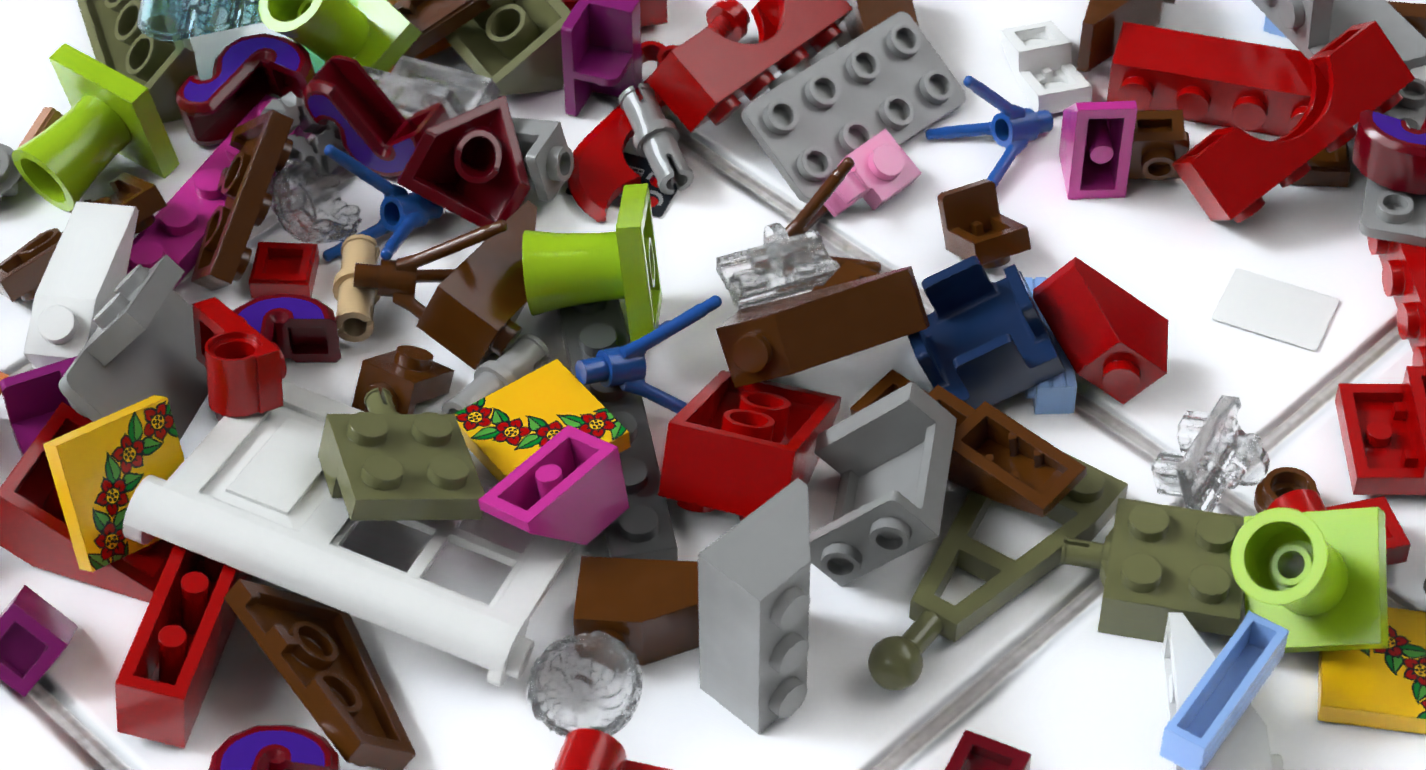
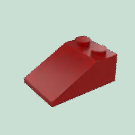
(742, 444)
(37, 531)

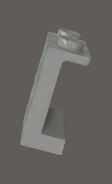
(890, 482)

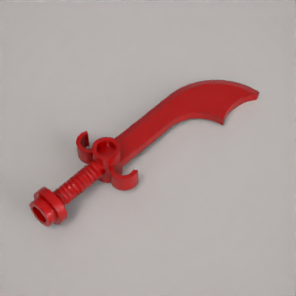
(599, 157)

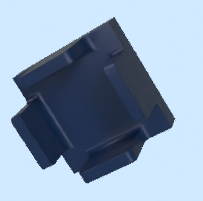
(983, 335)

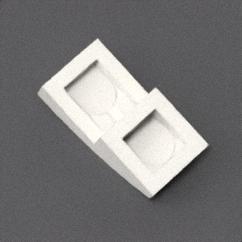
(1043, 66)

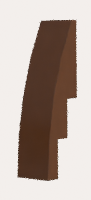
(996, 453)

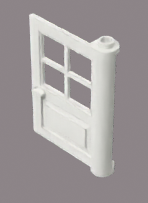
(264, 507)

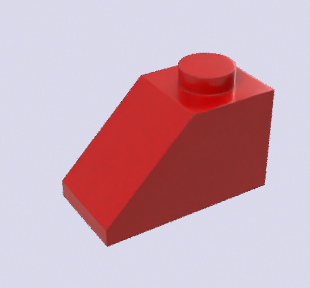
(1104, 330)

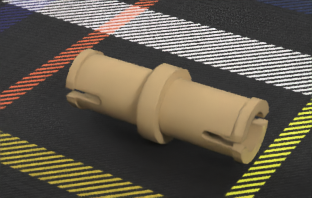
(355, 304)

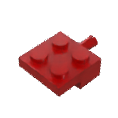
(1385, 434)

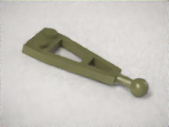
(1083, 512)

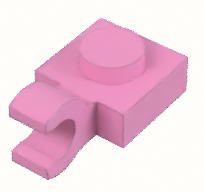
(877, 175)

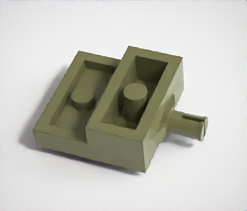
(399, 464)
(1160, 564)

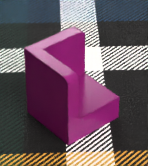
(31, 639)

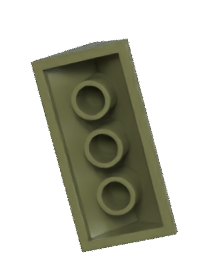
(515, 45)
(123, 47)

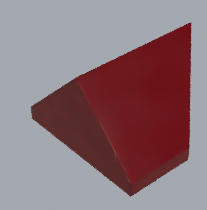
(471, 165)

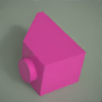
(1097, 148)
(563, 489)

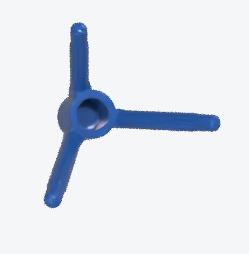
(1010, 128)
(398, 211)
(627, 363)

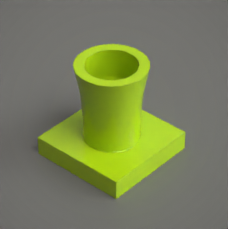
(358, 29)
(105, 119)
(598, 267)
(1316, 576)

